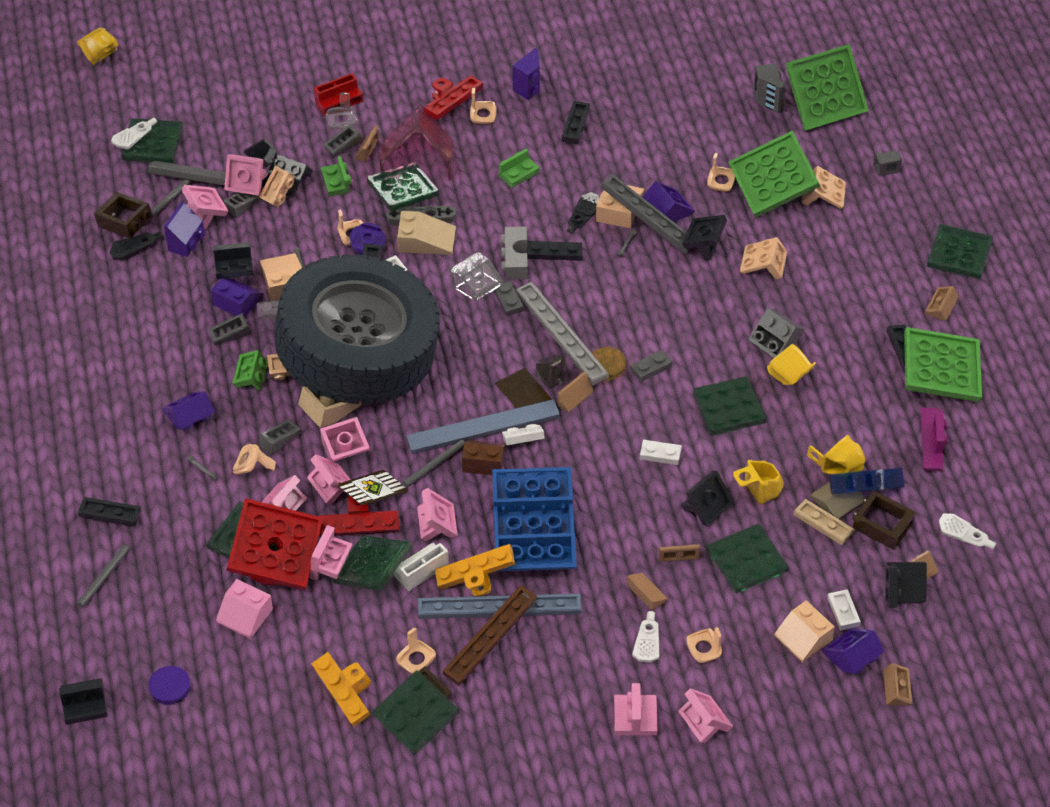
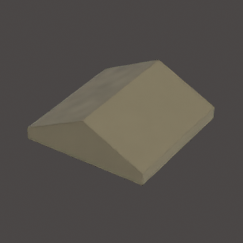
(837, 504)

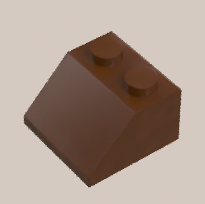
(482, 456)

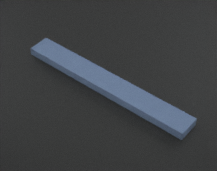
(482, 426)
(488, 605)

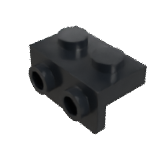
(262, 150)

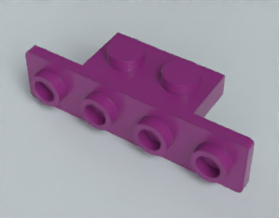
(933, 438)

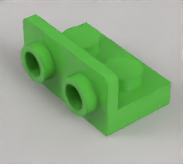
(518, 168)
(336, 179)
(250, 370)

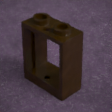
(114, 206)
(878, 533)

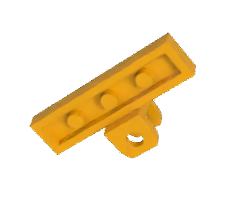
(475, 570)
(344, 686)

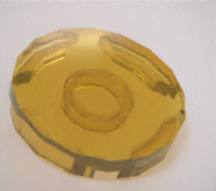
(612, 360)

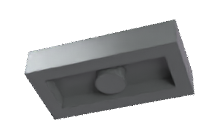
(508, 298)
(651, 365)

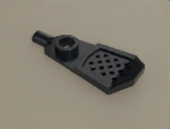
(584, 211)
(126, 247)

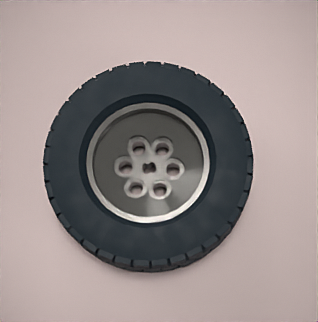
(356, 329)

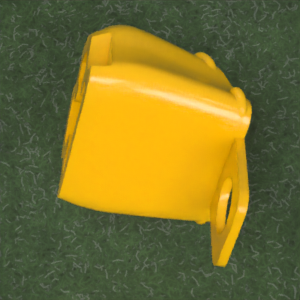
(98, 45)
(790, 365)
(841, 458)
(761, 479)

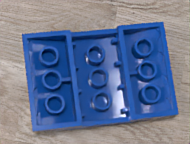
(535, 517)

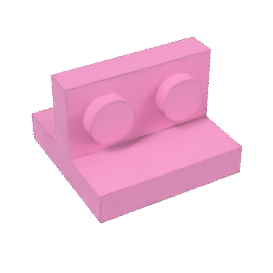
(244, 174)
(204, 202)
(326, 477)
(286, 494)
(436, 516)
(329, 555)
(635, 713)
(703, 715)

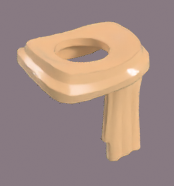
(478, 105)
(716, 171)
(345, 226)
(255, 454)
(709, 636)
(415, 646)

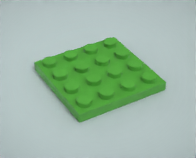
(826, 87)
(774, 174)
(942, 364)

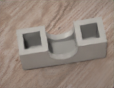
(515, 262)

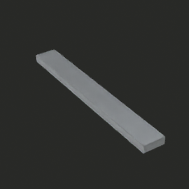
(562, 333)

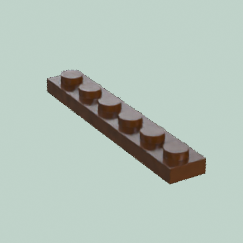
(489, 635)

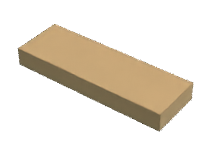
(823, 522)

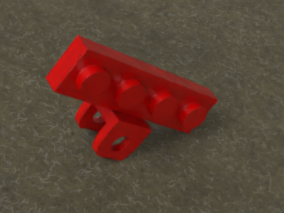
(449, 97)
(360, 520)

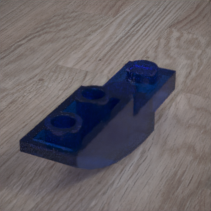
(866, 480)

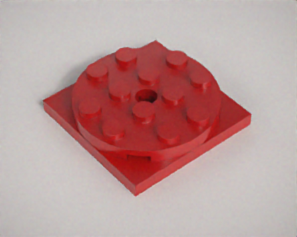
(269, 524)

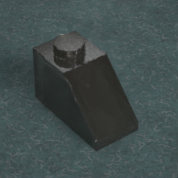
(551, 370)

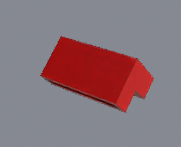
(328, 94)

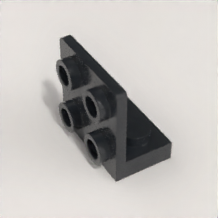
(293, 167)
(905, 582)

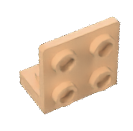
(831, 189)
(765, 254)

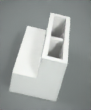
(421, 565)

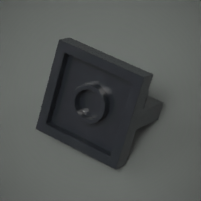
(705, 234)
(233, 260)
(708, 498)
(83, 701)

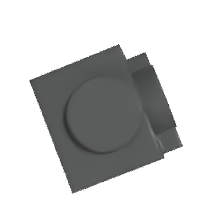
(887, 162)

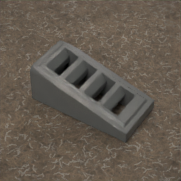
(348, 131)
(241, 207)
(238, 332)
(270, 444)

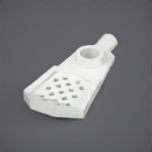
(128, 137)
(962, 530)
(646, 640)

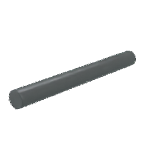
(165, 201)
(434, 463)
(103, 576)

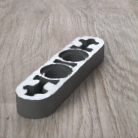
(443, 210)

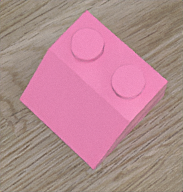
(343, 439)
(244, 608)

